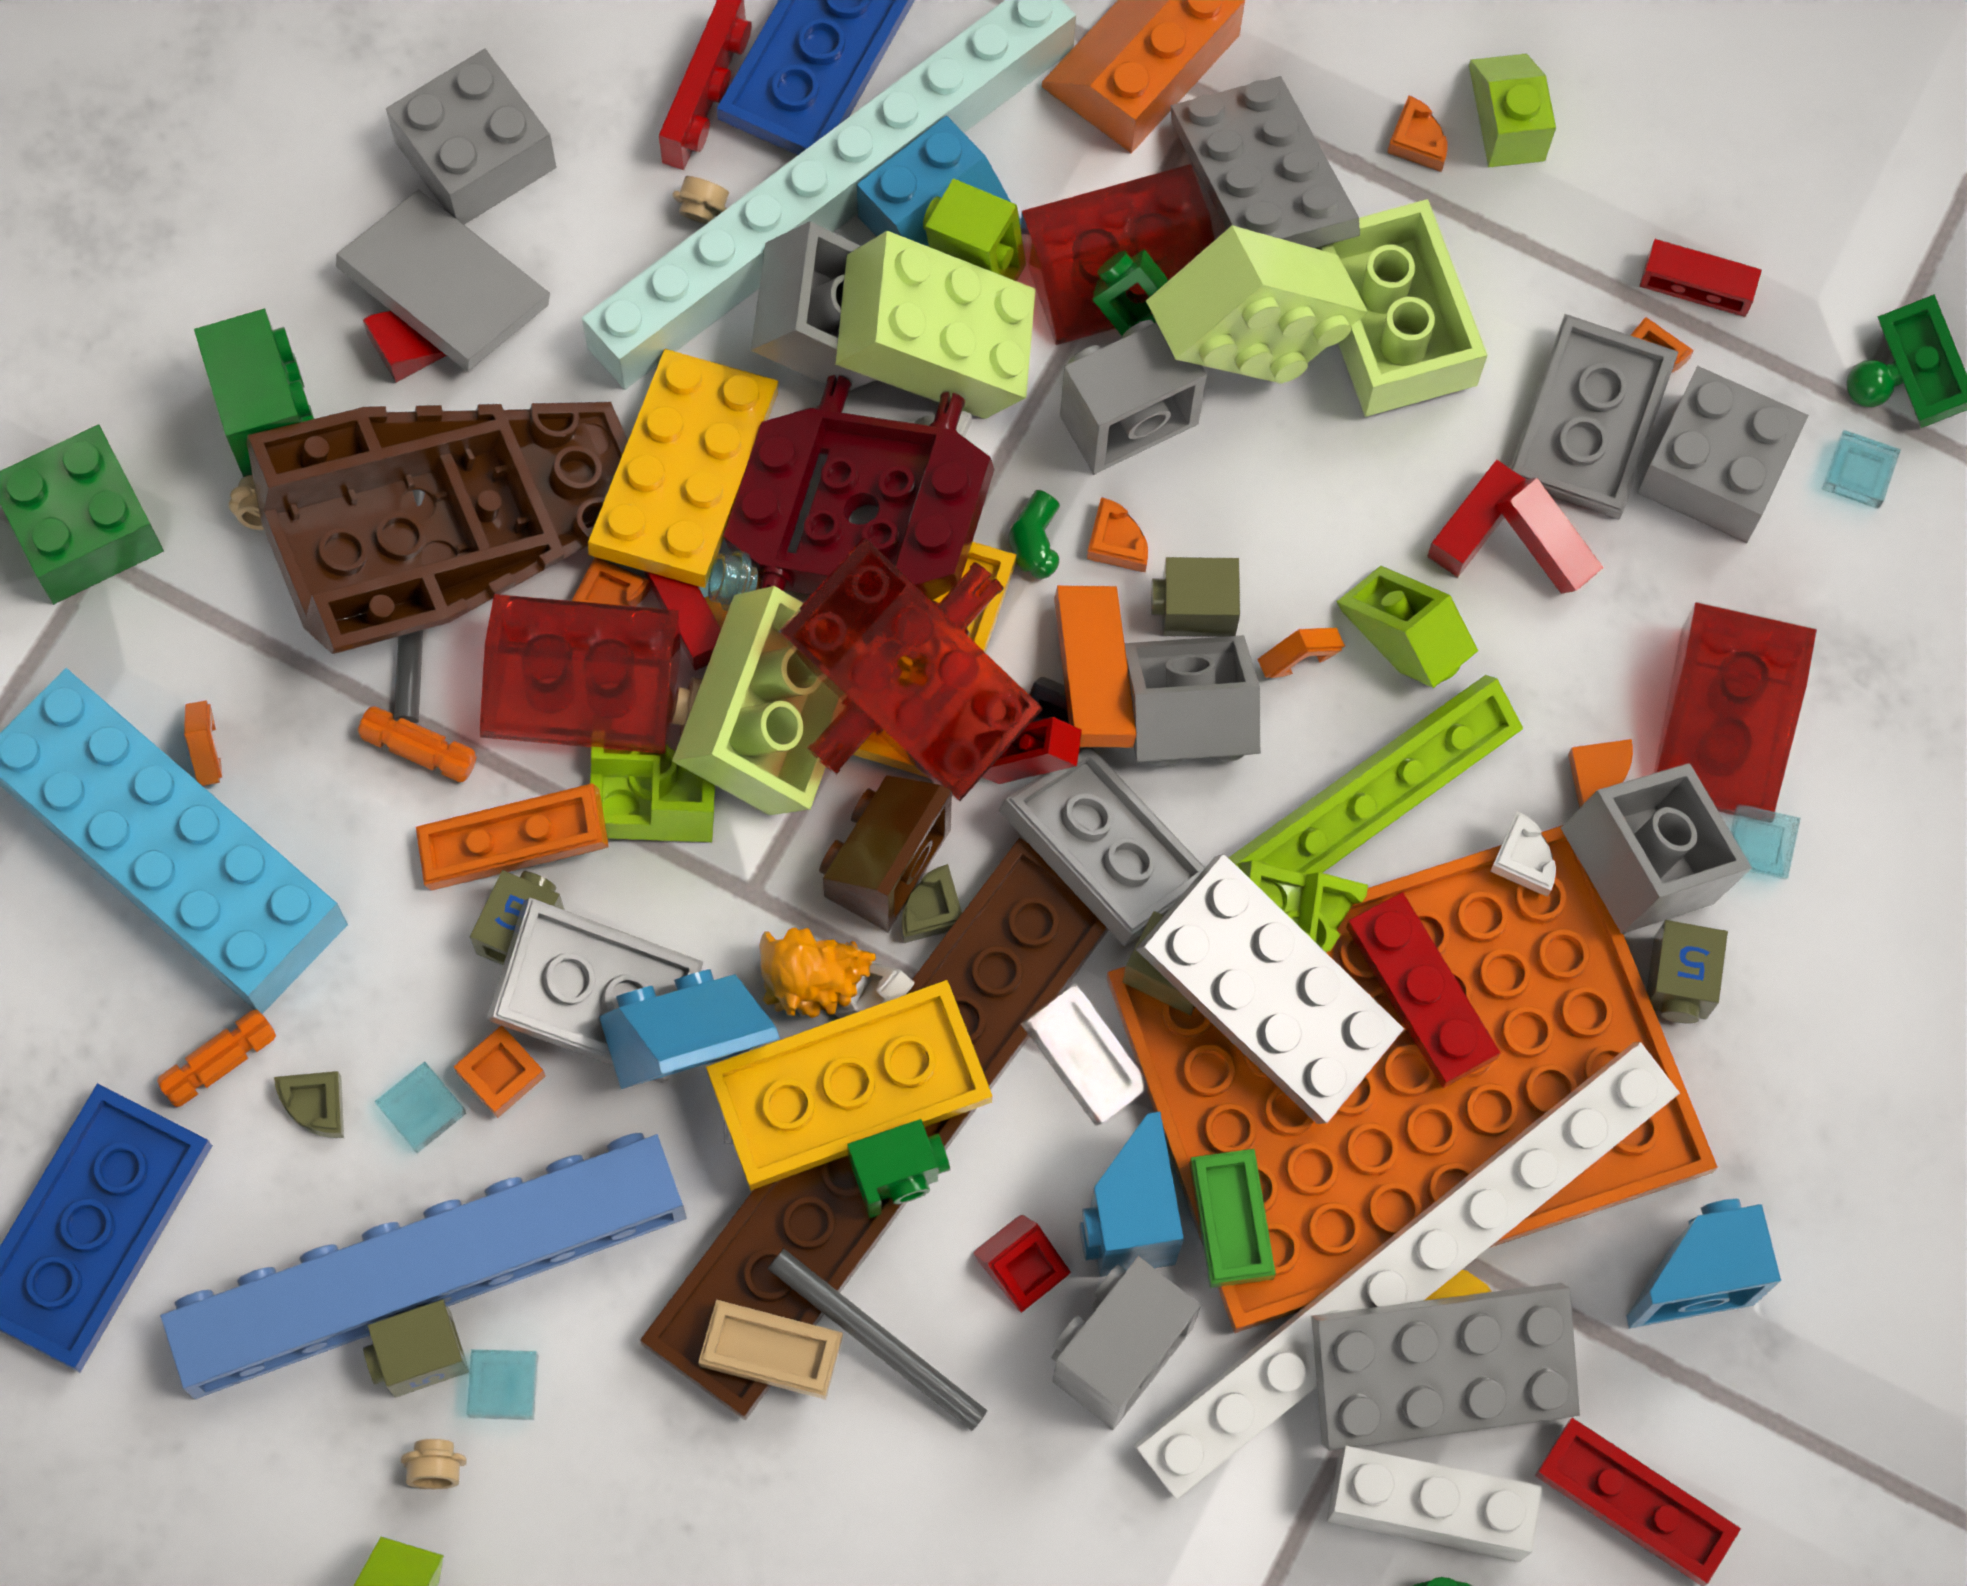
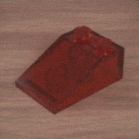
(1736, 703)

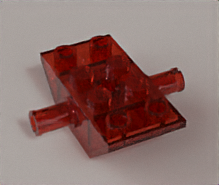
(956, 703)

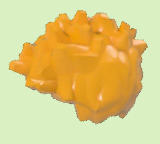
(810, 973)

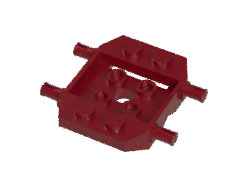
(918, 475)

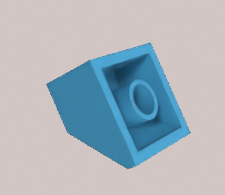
(903, 187)
(683, 1028)
(1135, 1205)
(1712, 1267)

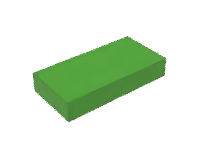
(1232, 1218)

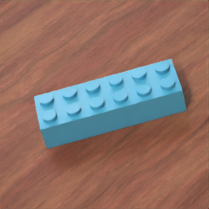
(165, 842)

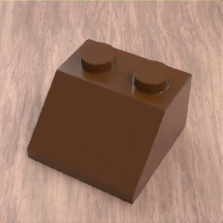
(888, 848)

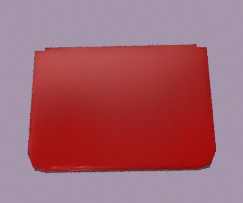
(400, 345)
(1022, 1262)

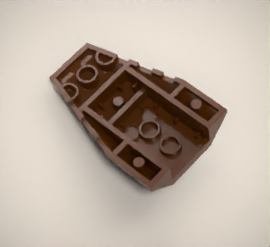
(497, 508)

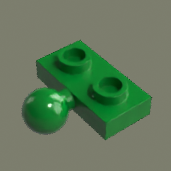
(1922, 362)

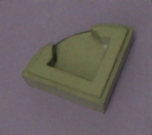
(931, 906)
(314, 1101)

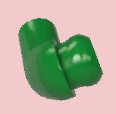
(1029, 538)

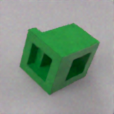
(1113, 293)
(897, 1165)

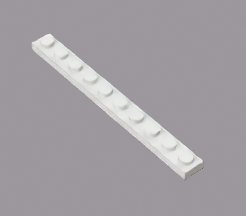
(1411, 1263)

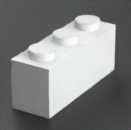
(1434, 1504)

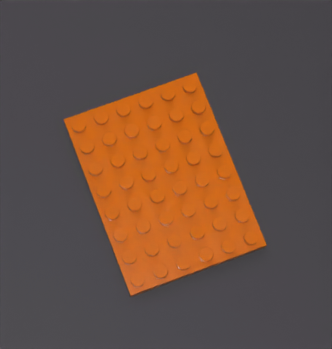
(1556, 1001)

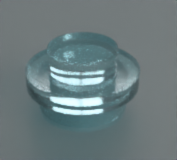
(730, 577)

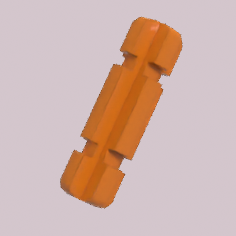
(417, 744)
(216, 1058)

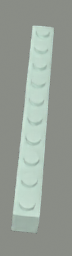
(725, 257)

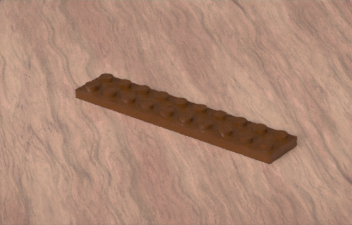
(1003, 963)

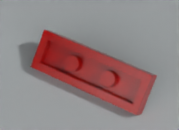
(704, 82)
(1423, 990)
(1638, 1502)

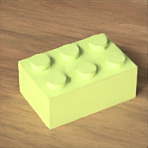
(1257, 306)
(1418, 321)
(935, 324)
(758, 710)

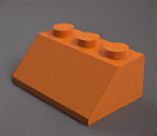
(1143, 62)

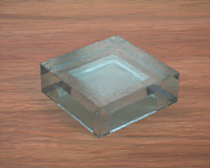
(1861, 469)
(1766, 839)
(420, 1107)
(502, 1384)

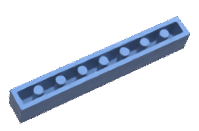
(445, 1256)

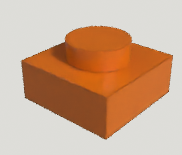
(499, 1071)

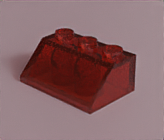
(1078, 234)
(579, 673)

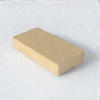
(770, 1349)

